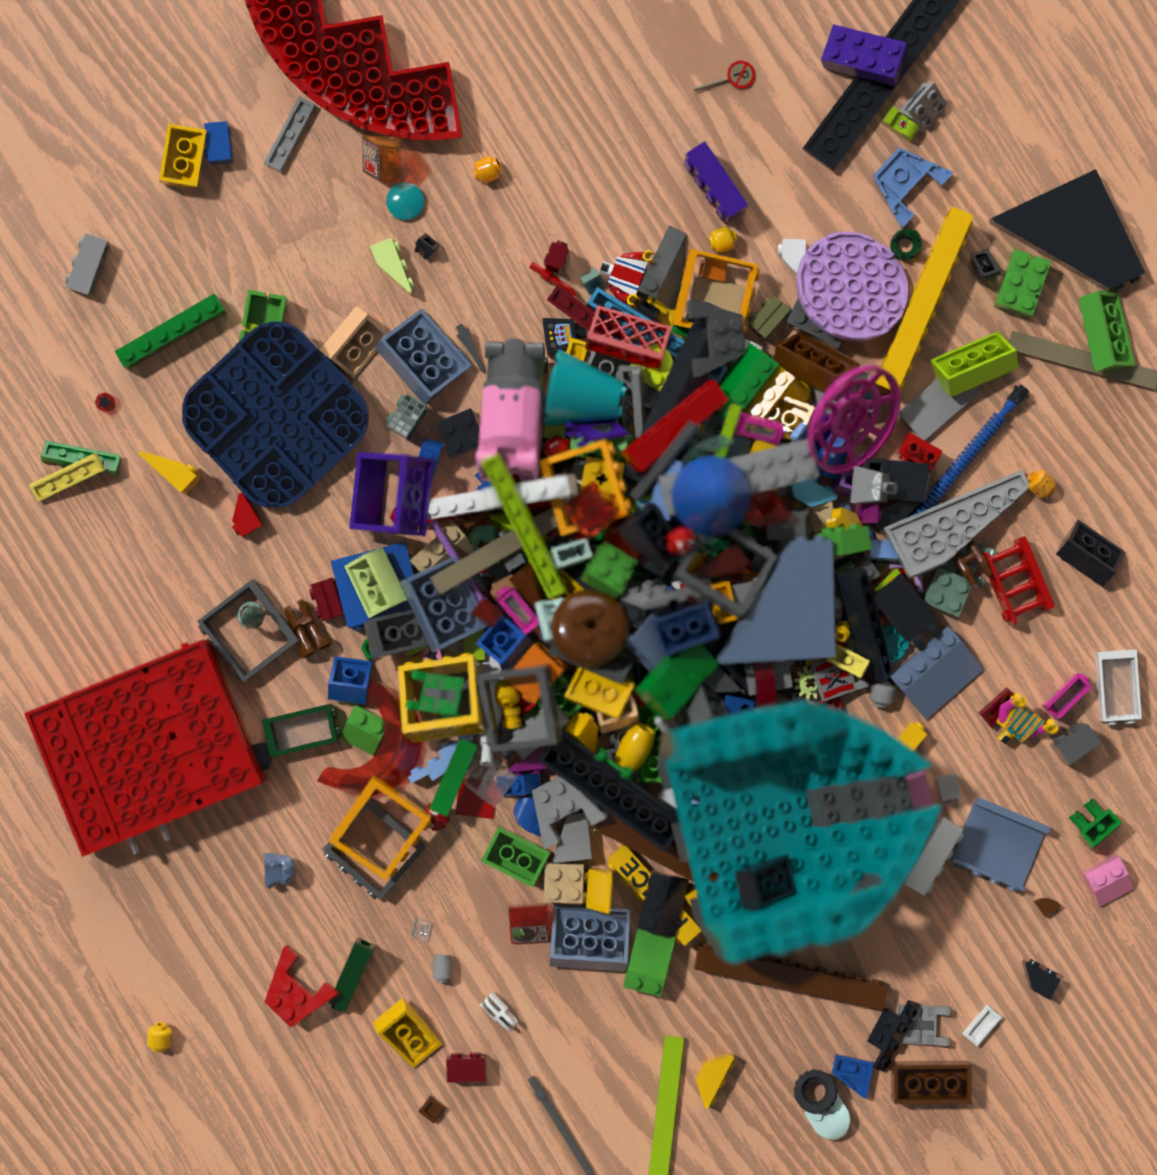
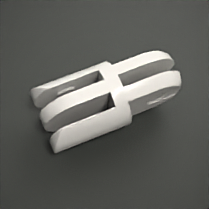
(499, 1011)

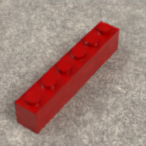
(660, 436)

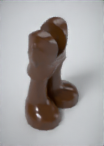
(307, 648)

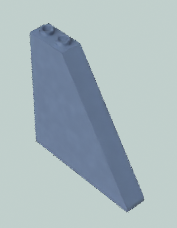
(791, 610)

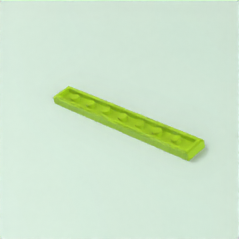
(523, 525)
(666, 1105)

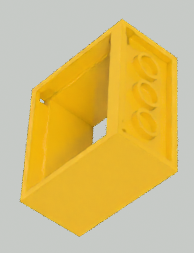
(447, 727)

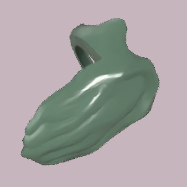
(252, 616)

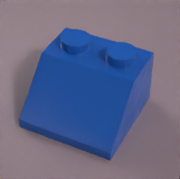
(349, 680)

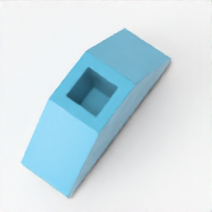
(810, 493)

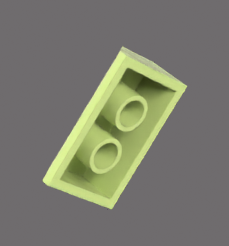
(375, 582)

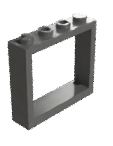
(711, 594)
(217, 643)
(548, 703)
(359, 879)

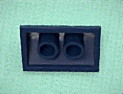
(685, 629)

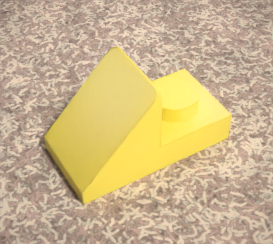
(849, 661)

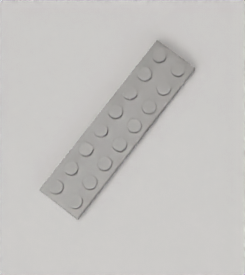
(762, 469)

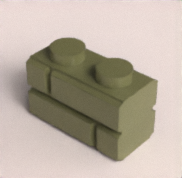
(769, 318)

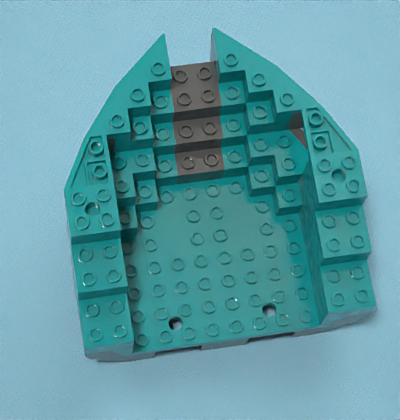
(801, 787)

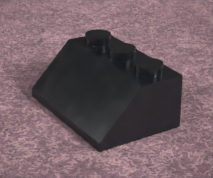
(1090, 553)
(662, 903)

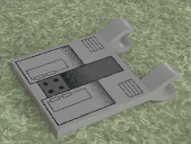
(923, 1026)

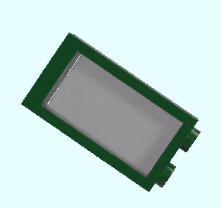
(301, 730)

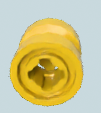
(511, 717)

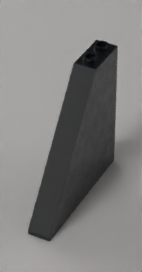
(1078, 231)

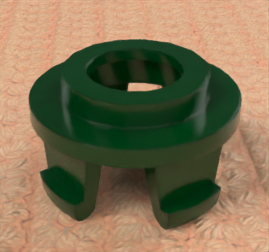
(913, 236)

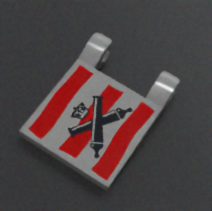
(833, 681)

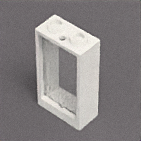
(1118, 686)

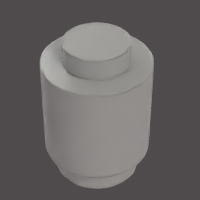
(442, 968)

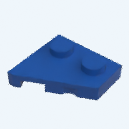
(853, 1072)

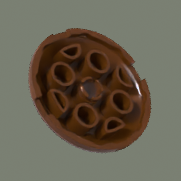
(586, 645)

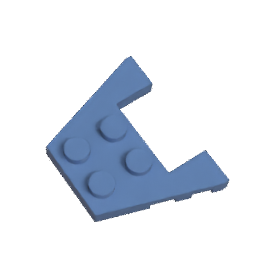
(900, 175)

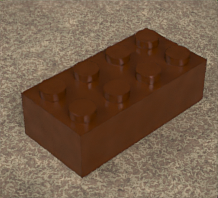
(931, 1082)

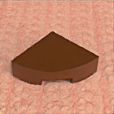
(1046, 905)

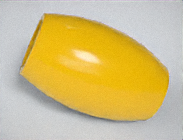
(635, 746)

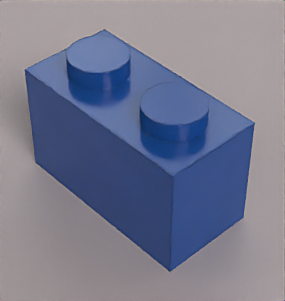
(218, 143)

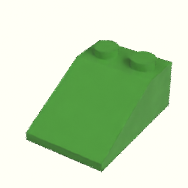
(649, 962)

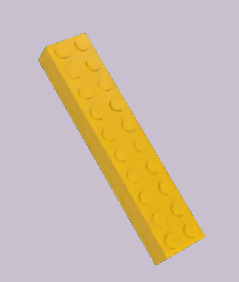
(925, 296)

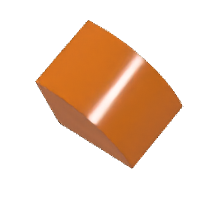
(712, 270)

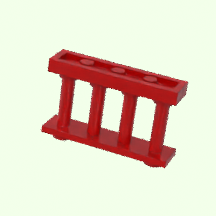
(1036, 582)

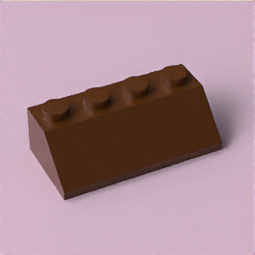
(813, 361)

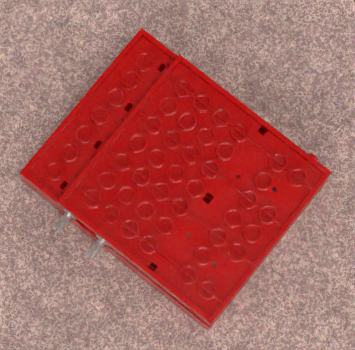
(145, 747)

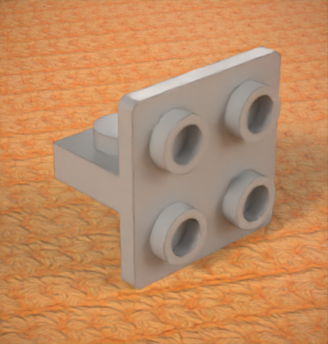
(924, 105)

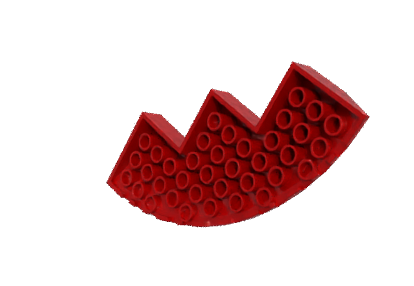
(356, 76)

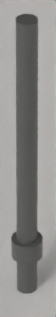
(541, 1095)

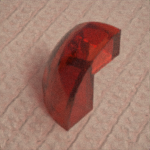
(766, 508)

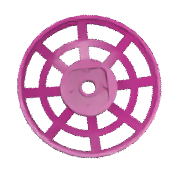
(858, 409)

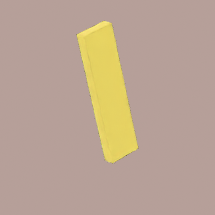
(67, 477)

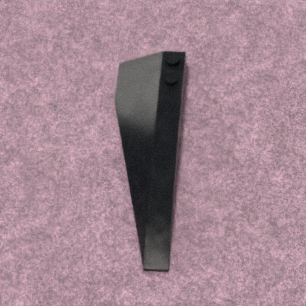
(678, 387)

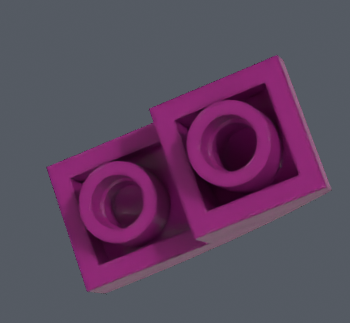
(869, 513)

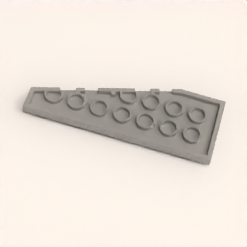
(942, 531)

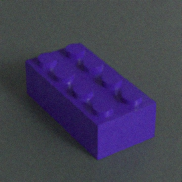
(864, 55)
(715, 182)

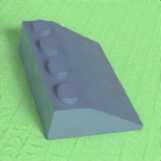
(422, 356)
(444, 616)
(936, 672)
(589, 938)

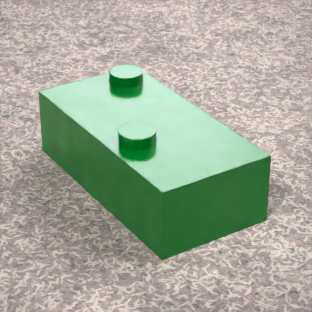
(676, 680)

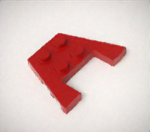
(289, 997)

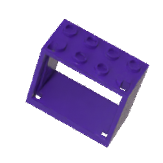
(411, 498)

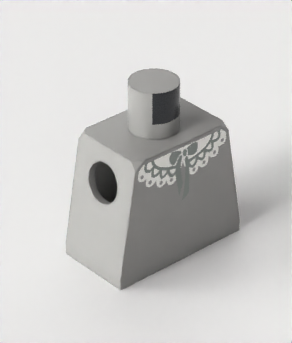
(871, 486)

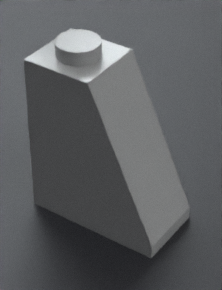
(575, 839)

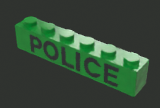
(170, 332)

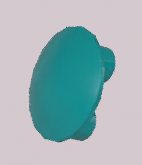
(405, 201)
(895, 643)

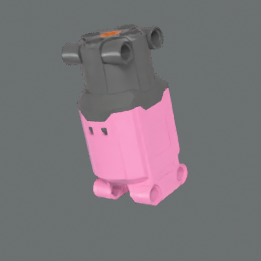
(513, 407)

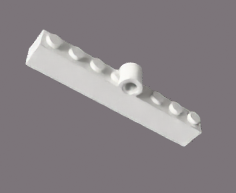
(488, 500)

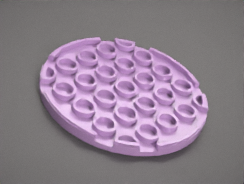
(852, 286)

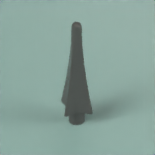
(466, 339)

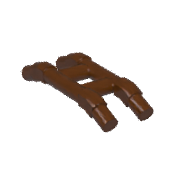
(976, 554)

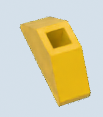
(712, 1077)

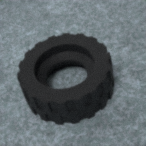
(815, 1106)

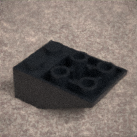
(909, 476)

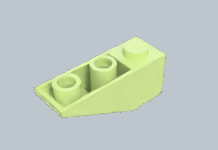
(388, 260)

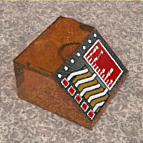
(382, 157)

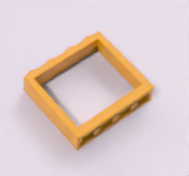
(749, 292)
(613, 469)
(354, 810)

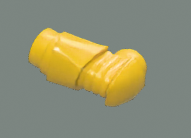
(842, 630)

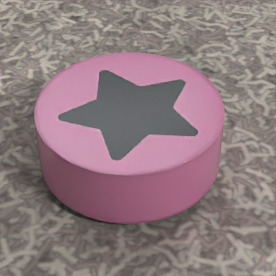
(428, 654)

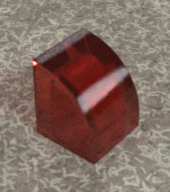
(487, 613)

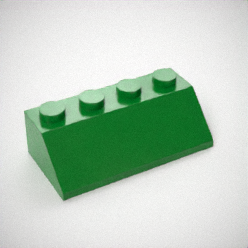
(746, 379)

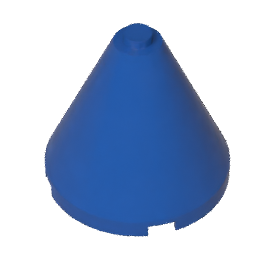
(710, 495)

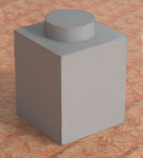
(947, 788)

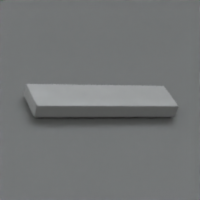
(290, 134)

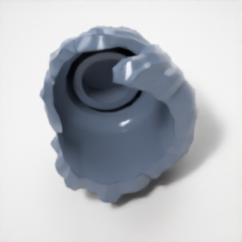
(278, 869)

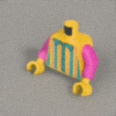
(1021, 721)

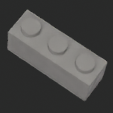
(87, 264)
(535, 730)

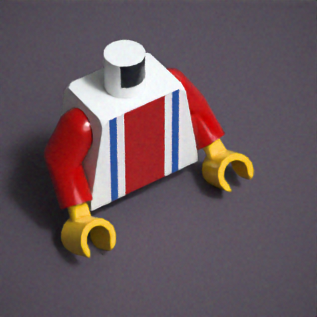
(627, 275)

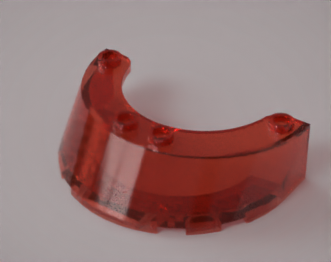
(394, 758)

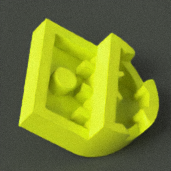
(654, 377)

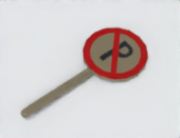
(739, 74)

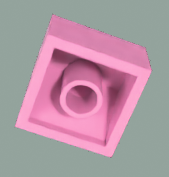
(1108, 880)

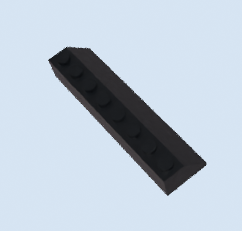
(611, 791)

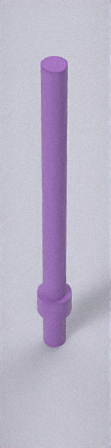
(451, 552)

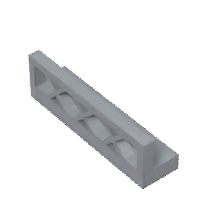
(638, 400)

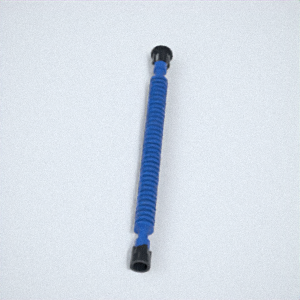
(1014, 400)

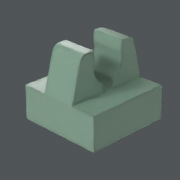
(592, 280)

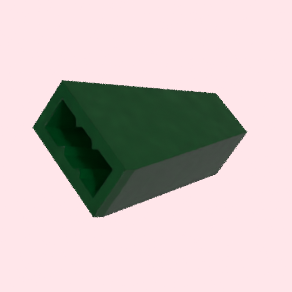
(352, 973)

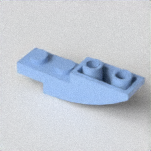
(437, 767)

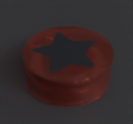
(105, 402)

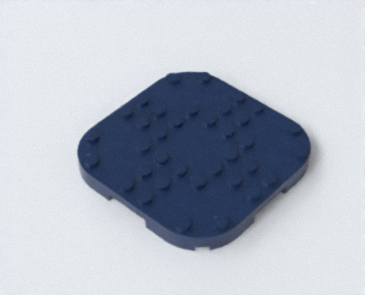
(275, 414)

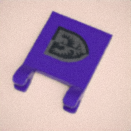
(595, 431)

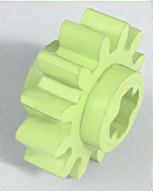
(802, 684)

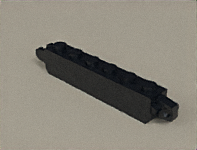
(733, 670)

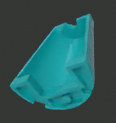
(581, 393)

